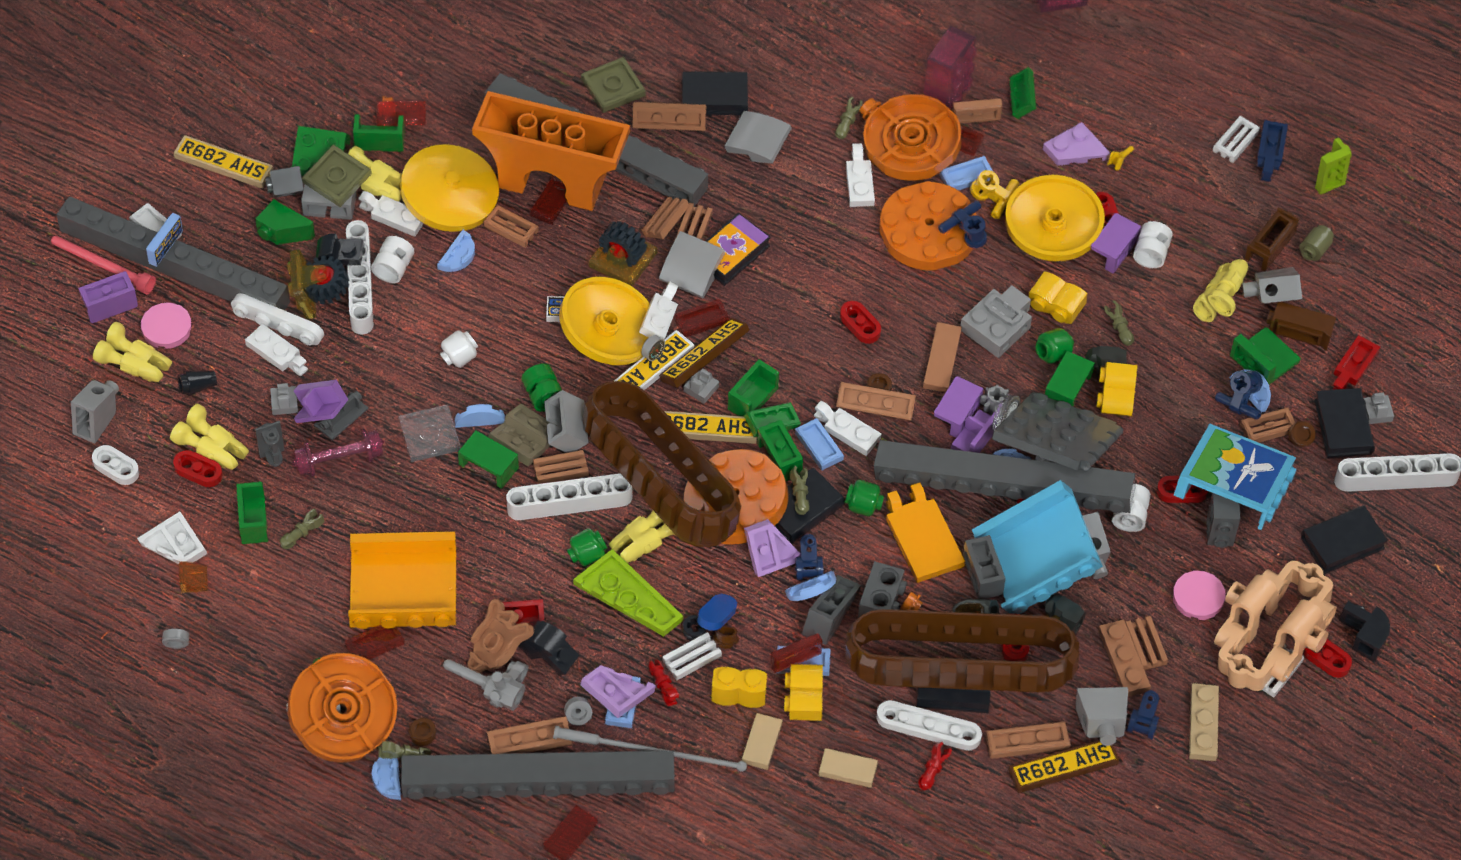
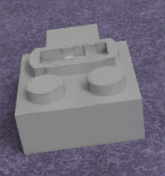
(998, 320)

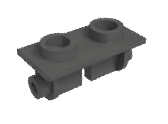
(346, 416)
(270, 442)

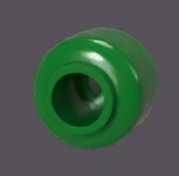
(1053, 345)
(864, 498)
(586, 547)

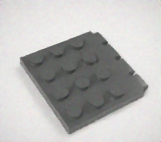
(1058, 432)

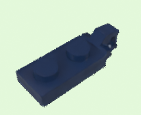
(1271, 148)

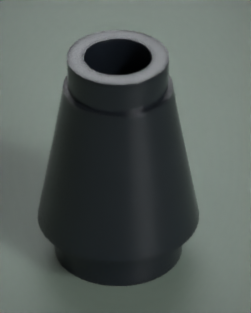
(196, 381)

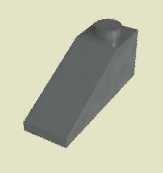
(830, 609)

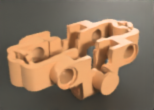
(1304, 624)

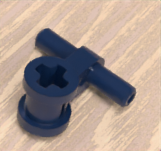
(973, 226)
(1242, 390)
(808, 559)
(1145, 716)

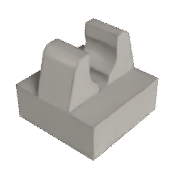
(701, 386)
(283, 399)
(1379, 408)

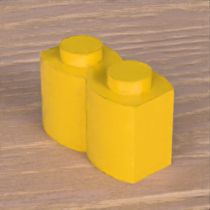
(1057, 297)
(1117, 389)
(740, 687)
(805, 692)

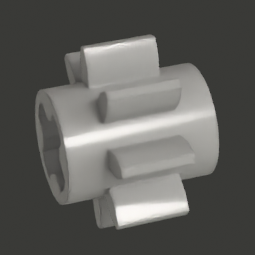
(992, 398)

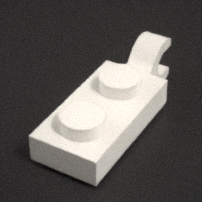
(859, 179)
(390, 213)
(660, 313)
(276, 350)
(847, 428)

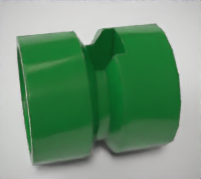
(540, 384)

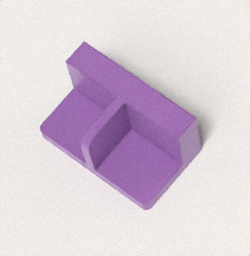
(1116, 241)
(108, 297)
(319, 400)
(958, 403)
(976, 433)

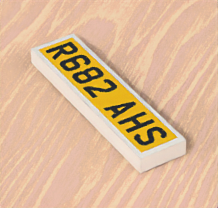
(646, 372)

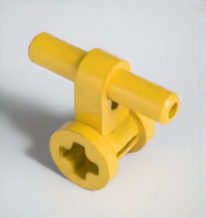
(993, 190)

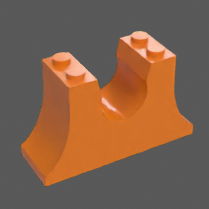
(551, 140)

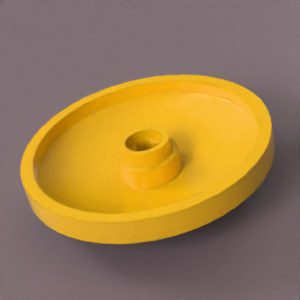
(449, 187)
(1054, 217)
(604, 320)

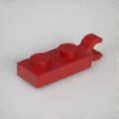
(1355, 362)

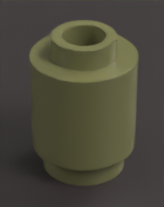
(1316, 243)

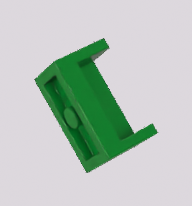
(379, 137)
(1069, 378)
(753, 389)
(780, 447)
(490, 457)
(252, 512)

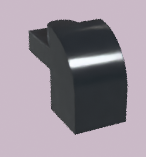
(346, 250)
(1372, 629)
(550, 644)

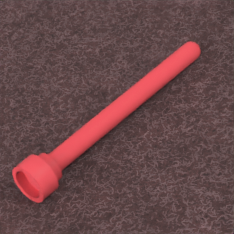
(142, 281)

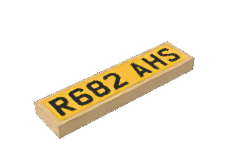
(222, 161)
(713, 427)

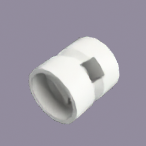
(1152, 244)
(392, 259)
(1136, 519)

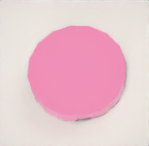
(166, 325)
(1199, 595)

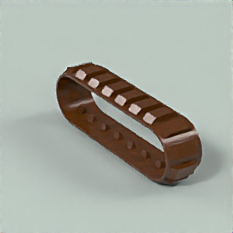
(687, 523)
(962, 628)

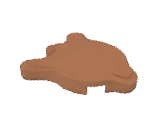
(497, 638)

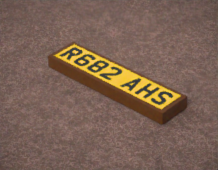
(704, 352)
(1062, 765)

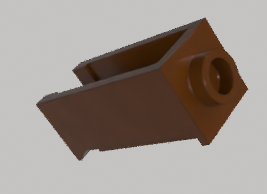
(1282, 219)
(1301, 324)

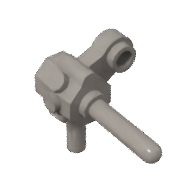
(500, 688)

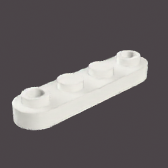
(277, 319)
(929, 725)

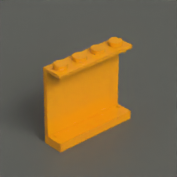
(403, 579)

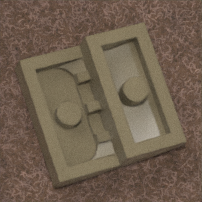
(523, 434)

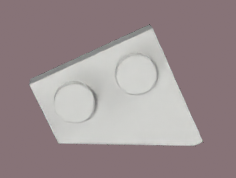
(174, 540)

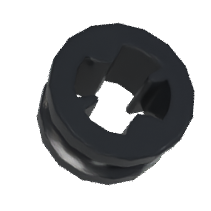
(688, 631)

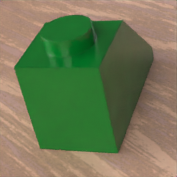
(283, 225)

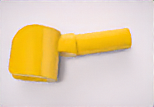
(1117, 158)

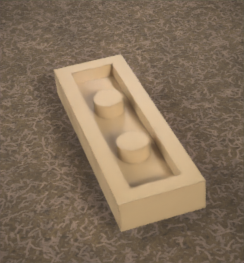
(1204, 722)

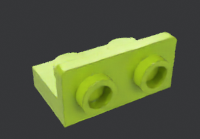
(1333, 167)

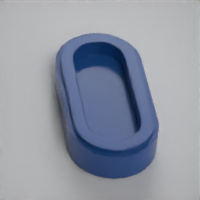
(717, 612)

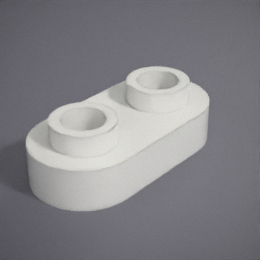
(117, 465)

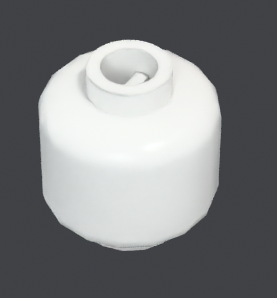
(458, 349)

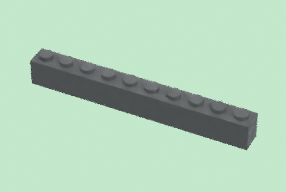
(638, 160)
(180, 262)
(1000, 475)
(537, 774)

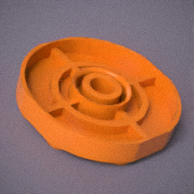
(907, 117)
(908, 236)
(759, 486)
(368, 704)

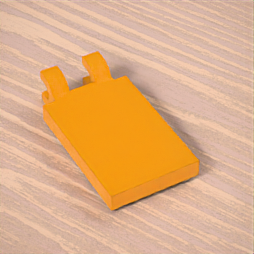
(923, 535)

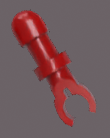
(663, 682)
(933, 766)

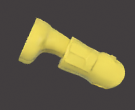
(383, 179)
(1220, 291)
(138, 358)
(214, 442)
(642, 537)

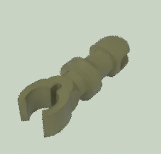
(847, 119)
(1120, 324)
(800, 490)
(301, 529)
(391, 750)

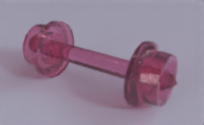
(305, 461)

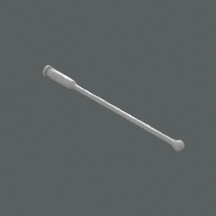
(594, 739)

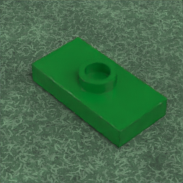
(1022, 93)
(765, 416)

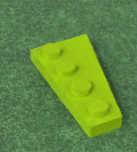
(625, 590)

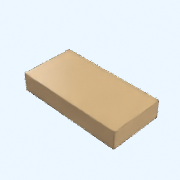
(762, 741)
(848, 768)

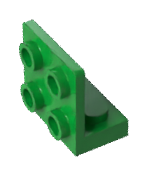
(313, 144)
(1264, 354)

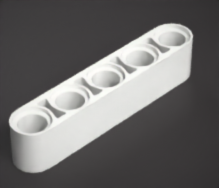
(360, 282)
(1386, 477)
(557, 494)

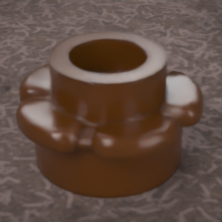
(726, 637)

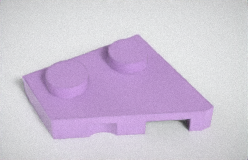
(1075, 146)
(769, 548)
(616, 689)

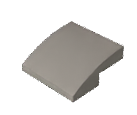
(758, 137)
(691, 264)

